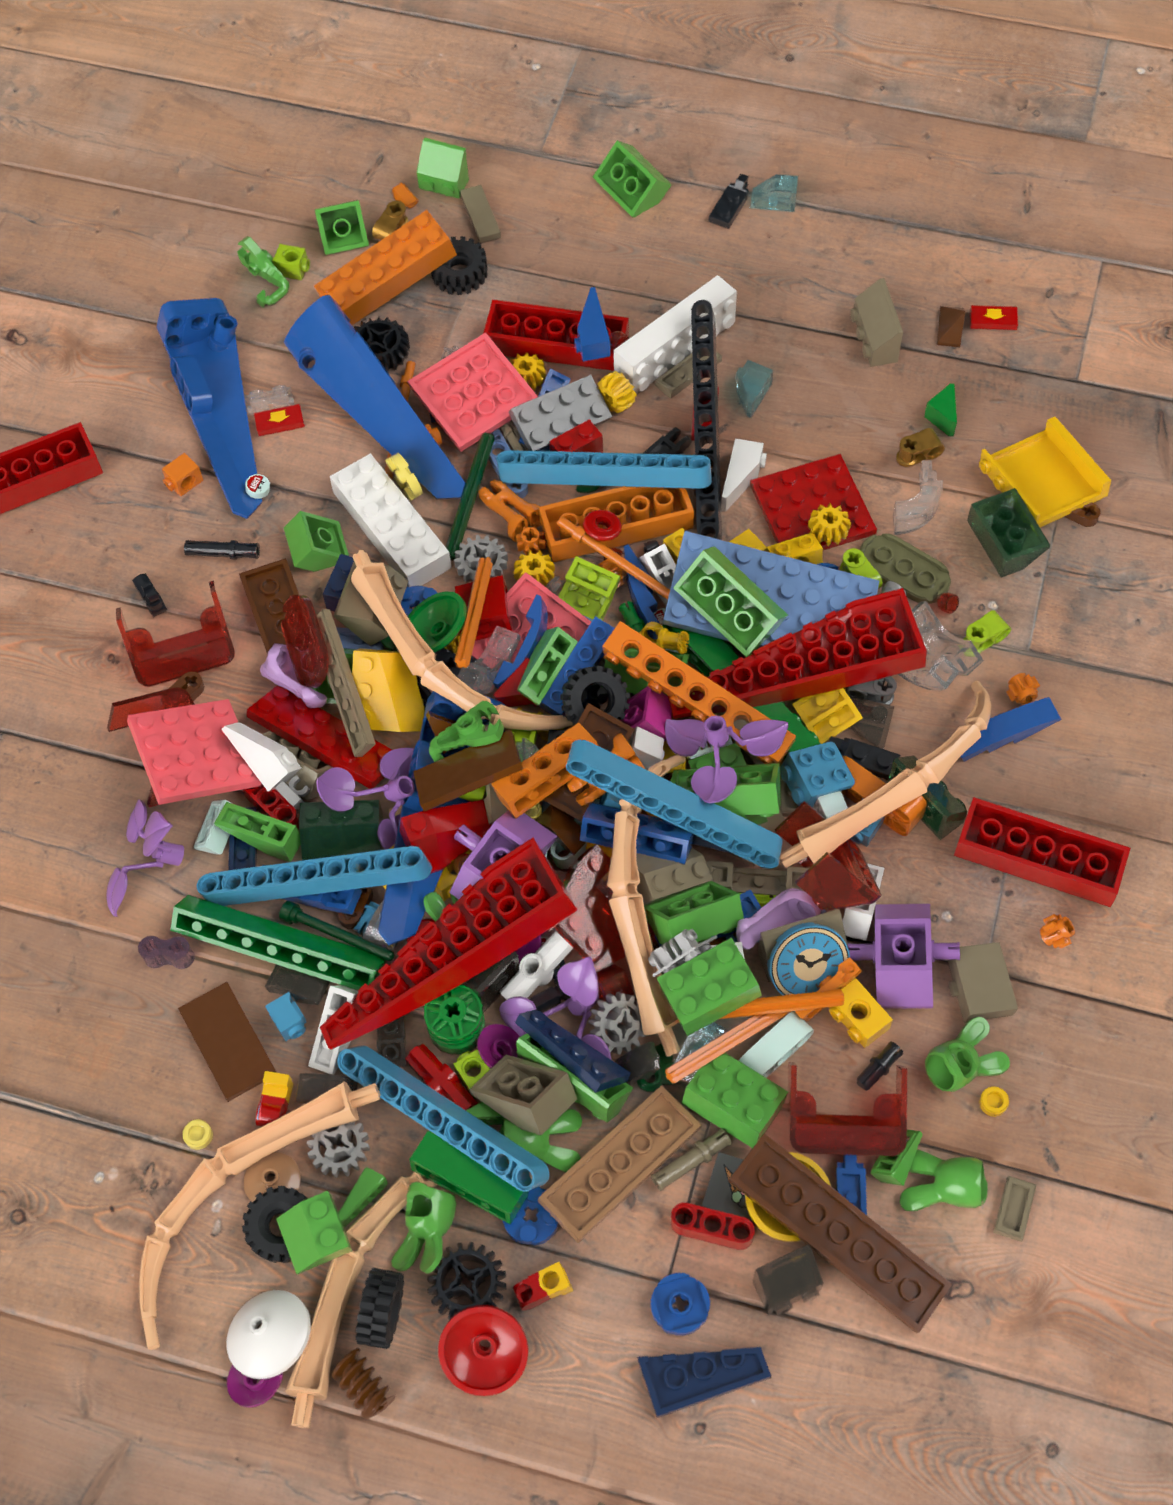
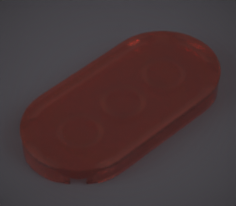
(304, 641)

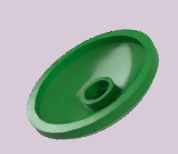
(439, 619)

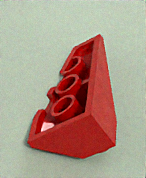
(435, 831)

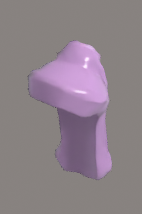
(281, 672)
(783, 909)

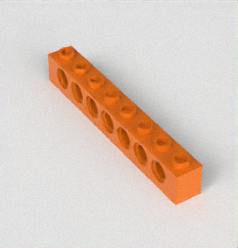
(625, 638)

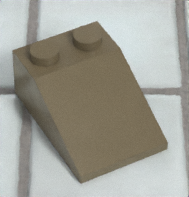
(526, 1093)

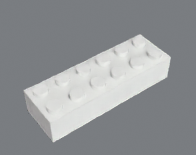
(670, 336)
(390, 521)

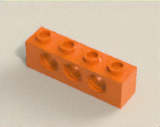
(540, 774)

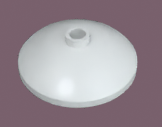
(277, 1342)

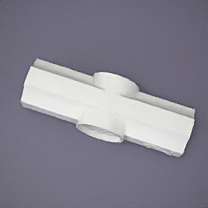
(545, 959)

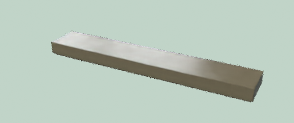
(345, 689)

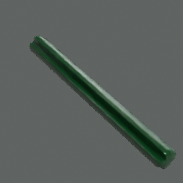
(469, 494)

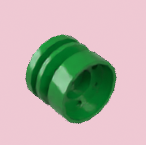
(459, 1032)

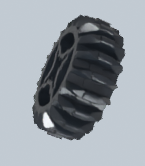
(386, 340)
(455, 1260)

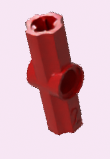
(439, 1076)

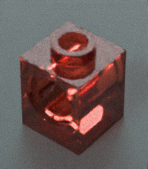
(613, 980)

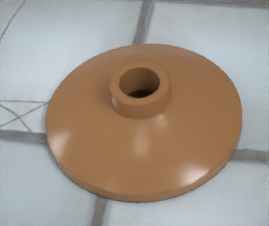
(281, 1165)

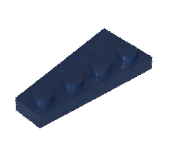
(580, 1058)
(690, 1379)

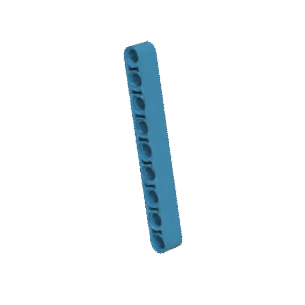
(604, 469)
(674, 804)
(315, 876)
(406, 1091)

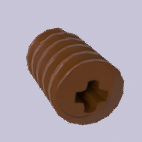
(360, 1385)

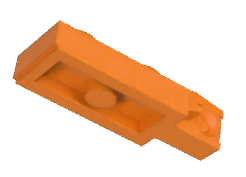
(846, 973)

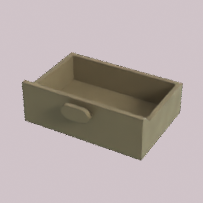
(982, 982)

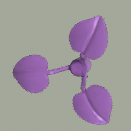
(718, 783)
(337, 790)
(162, 851)
(575, 980)

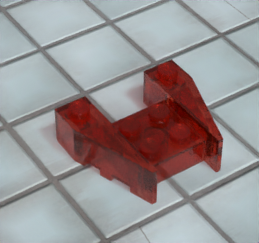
(593, 927)

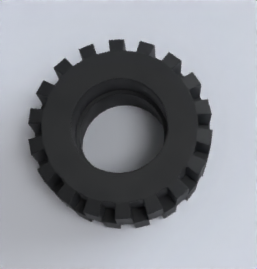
(597, 674)

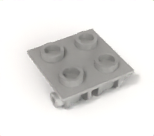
(678, 951)

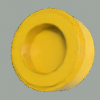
(994, 1101)

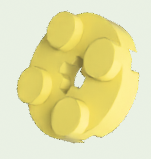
(404, 477)

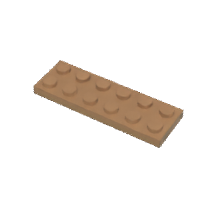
(619, 1163)

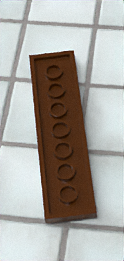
(840, 1233)

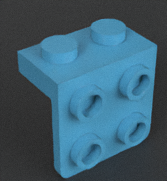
(815, 773)

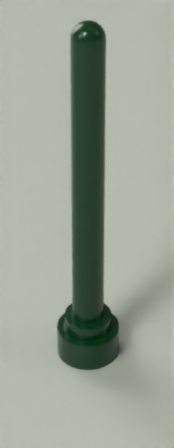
(292, 913)

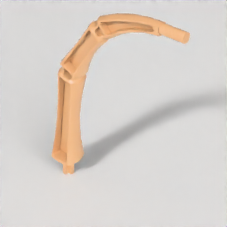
(376, 589)
(903, 788)
(631, 920)
(324, 1112)
(313, 1367)

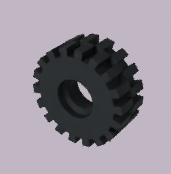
(464, 279)
(258, 1220)
(379, 1308)

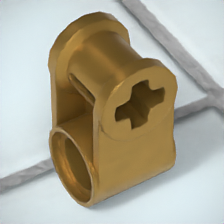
(390, 220)
(919, 447)

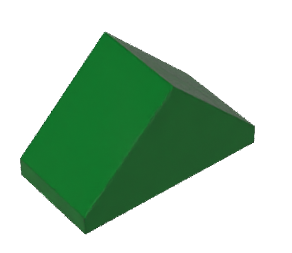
(942, 410)

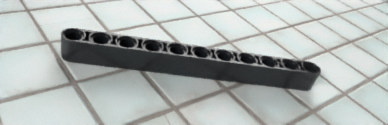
(706, 412)

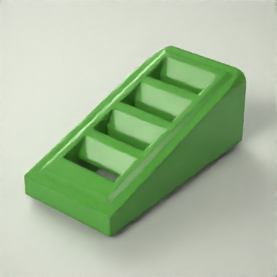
(896, 1171)
(364, 1191)

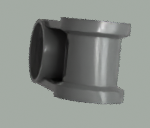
(874, 690)

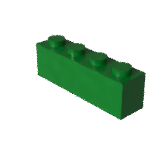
(466, 1178)

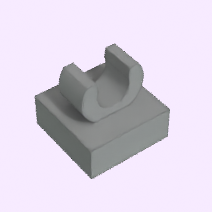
(290, 792)

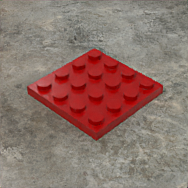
(794, 493)

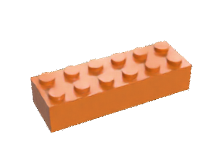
(388, 267)
(642, 512)

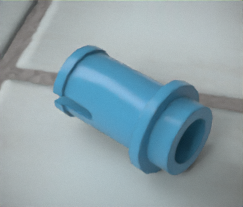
(366, 917)

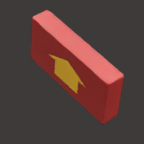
(993, 317)
(279, 420)

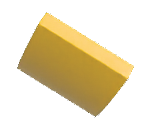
(827, 713)

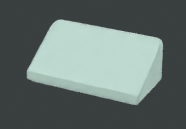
(211, 838)

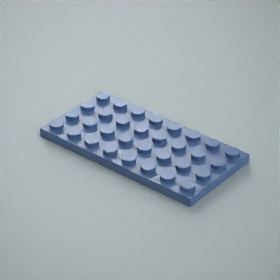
(796, 586)

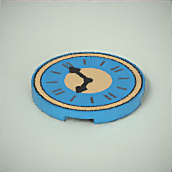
(805, 958)

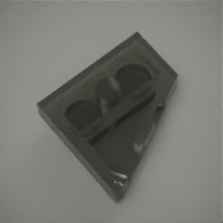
(875, 721)

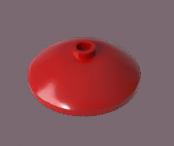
(481, 1368)

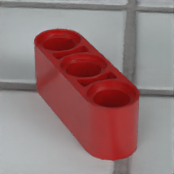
(278, 809)
(722, 1237)

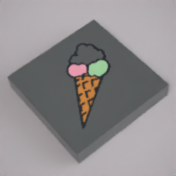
(721, 1193)

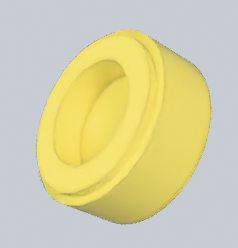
(197, 1134)

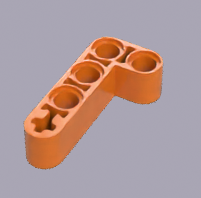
(901, 819)

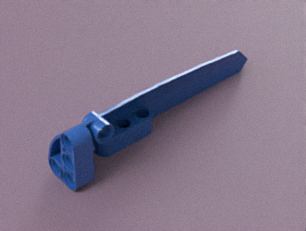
(208, 376)
(366, 391)
(403, 902)

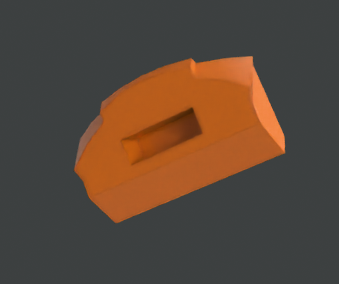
(403, 194)

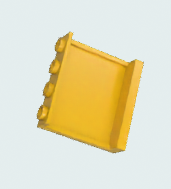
(1048, 473)

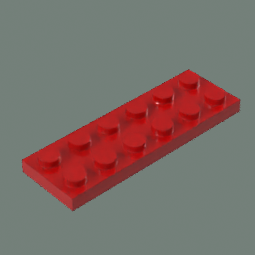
(316, 734)

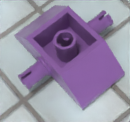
(499, 840)
(904, 977)

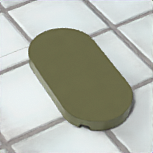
(911, 568)

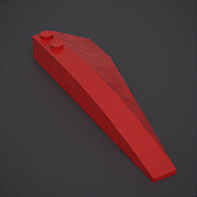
(844, 649)
(489, 922)

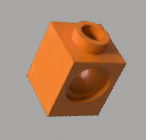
(182, 474)

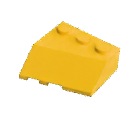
(387, 691)

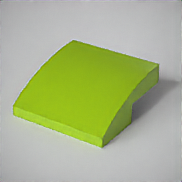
(589, 588)

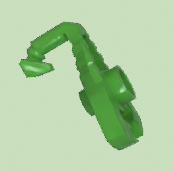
(261, 263)
(468, 731)

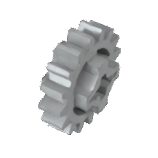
(467, 564)
(609, 1015)
(334, 1156)

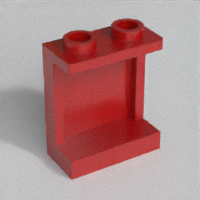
(494, 607)

